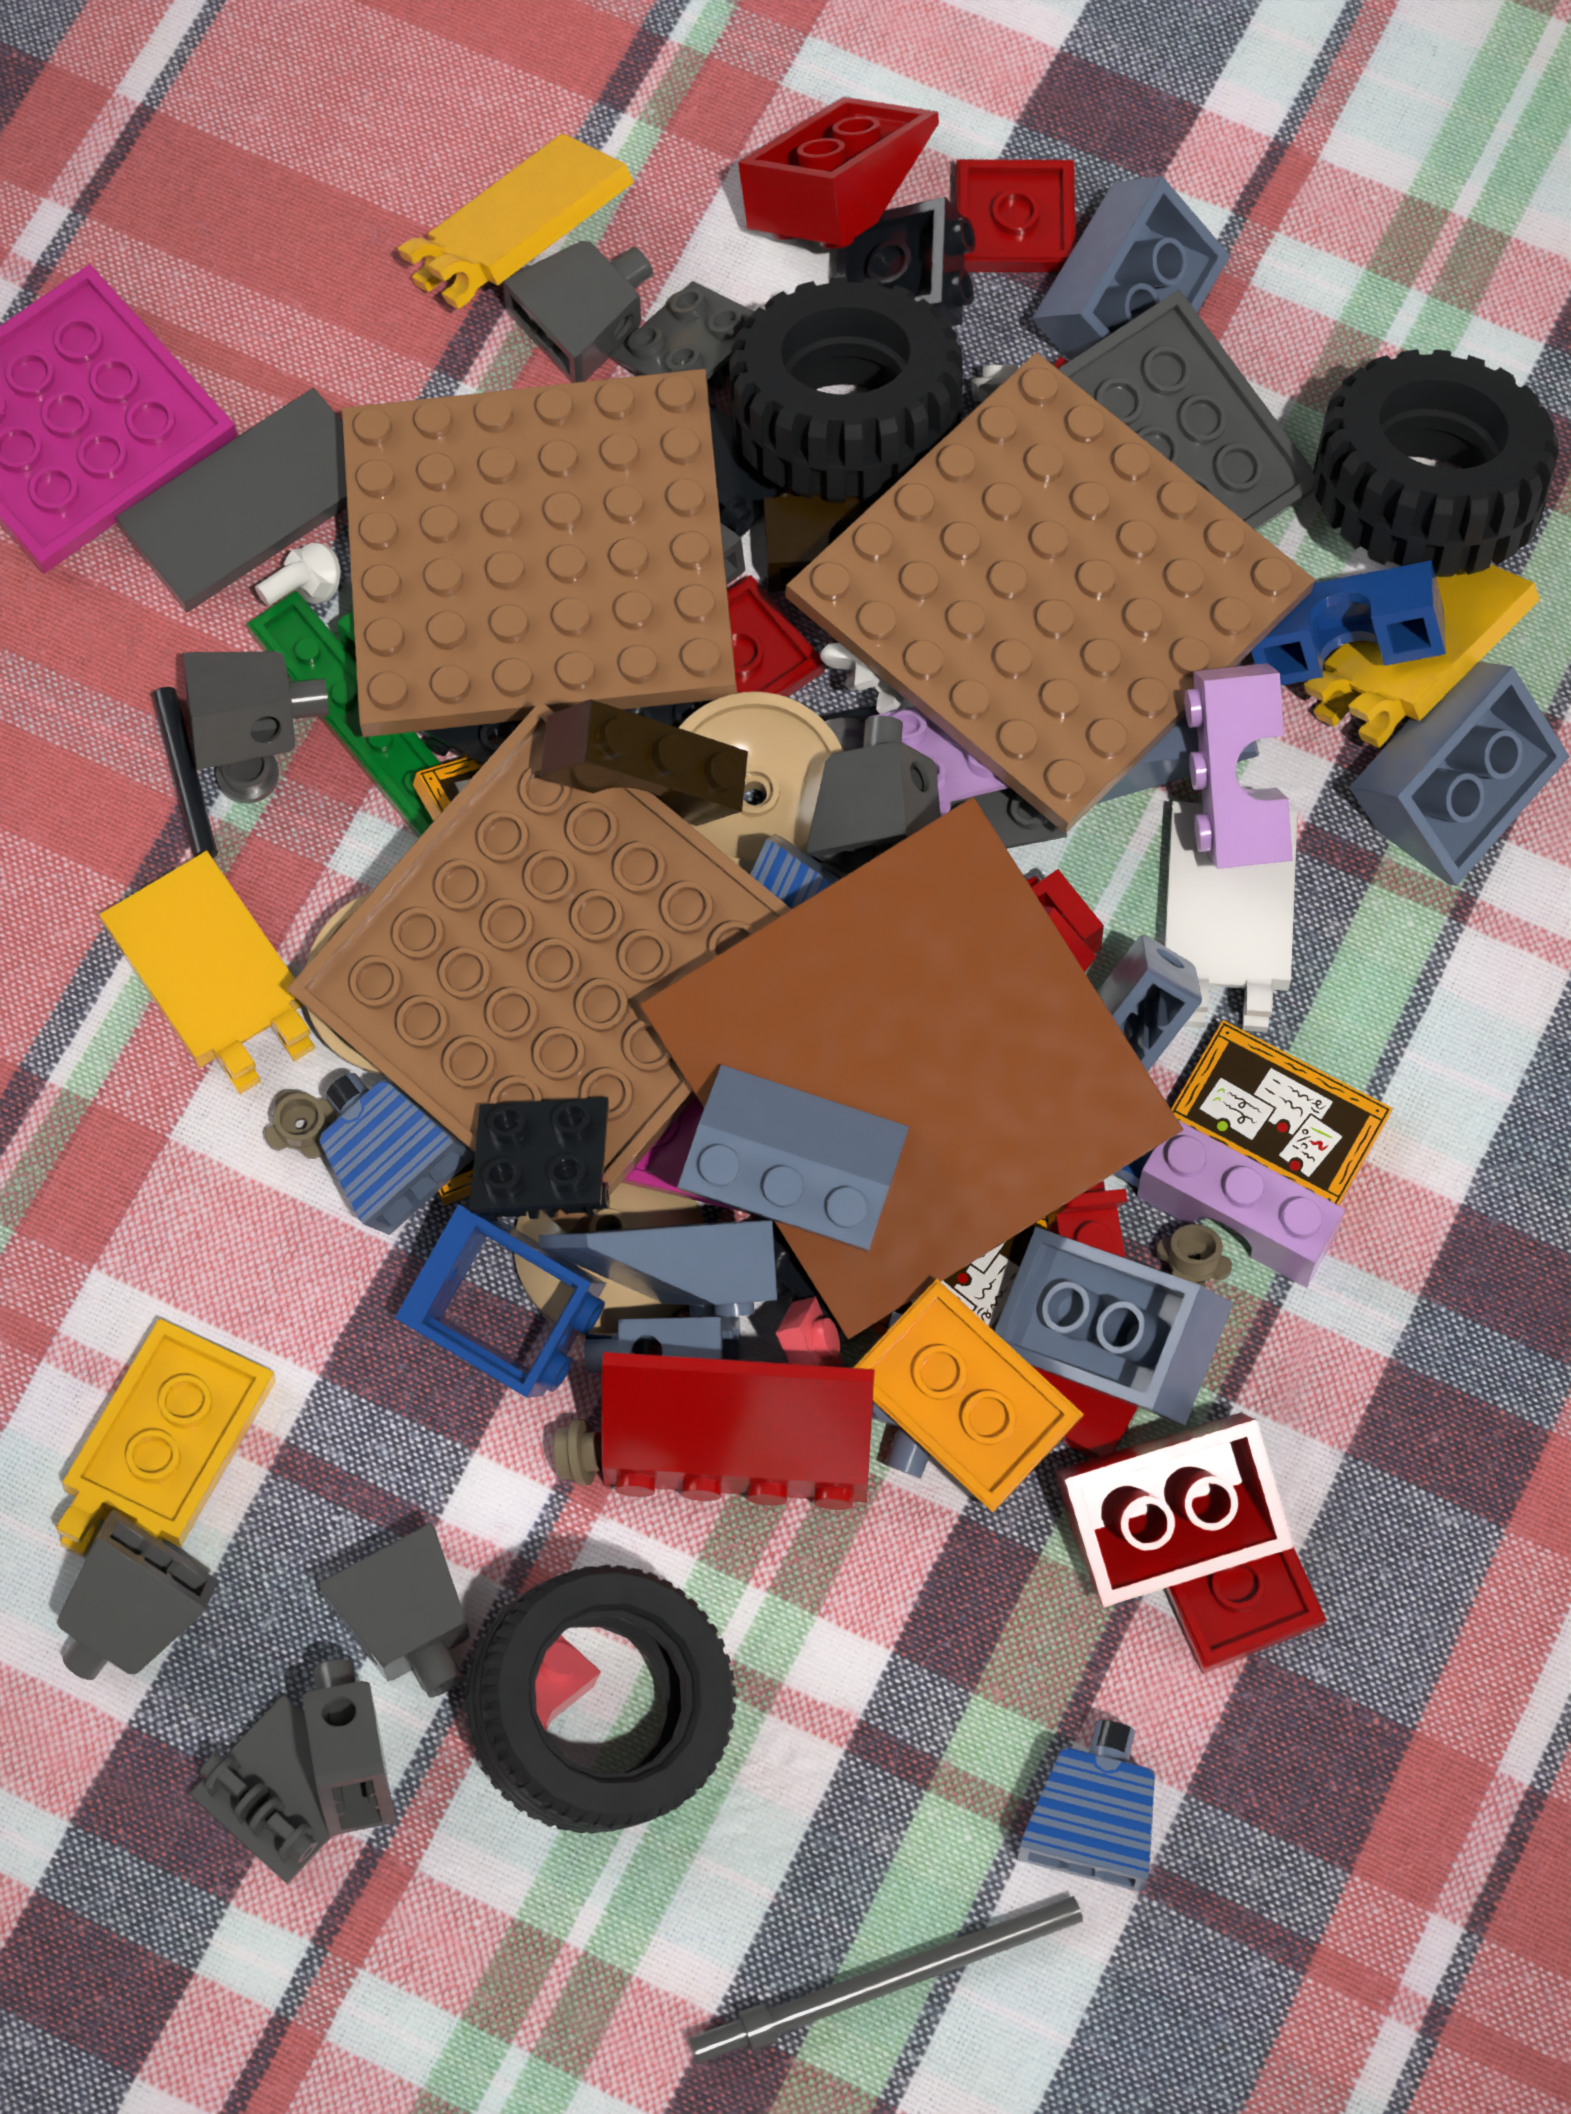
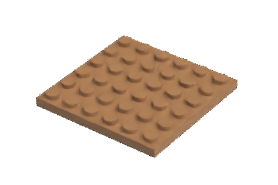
(536, 552)
(1049, 590)
(523, 943)

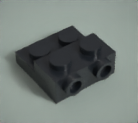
(917, 250)

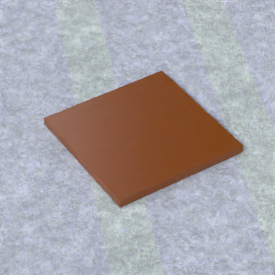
(942, 1006)

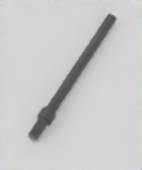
(760, 2026)

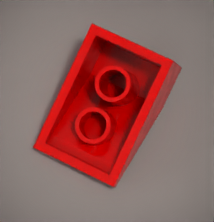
(833, 171)

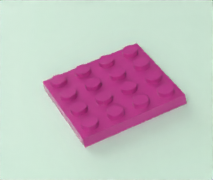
(91, 417)

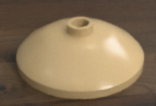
(784, 761)
(628, 1209)

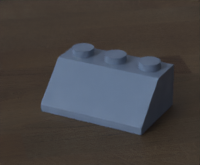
(1127, 261)
(1461, 772)
(793, 1158)

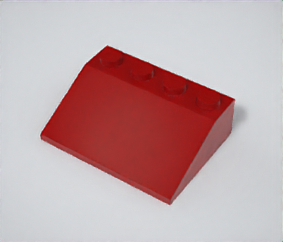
(736, 1429)

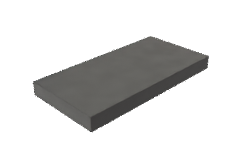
(242, 501)

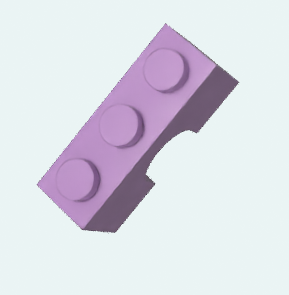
(1231, 712)
(1278, 1218)

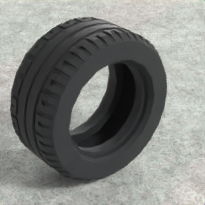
(693, 1691)

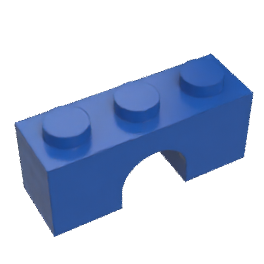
(1387, 607)

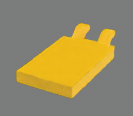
(516, 218)
(1476, 616)
(208, 968)
(163, 1438)

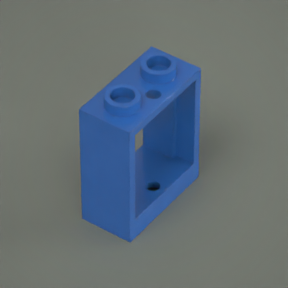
(445, 1272)

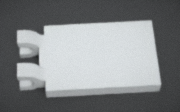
(1230, 920)

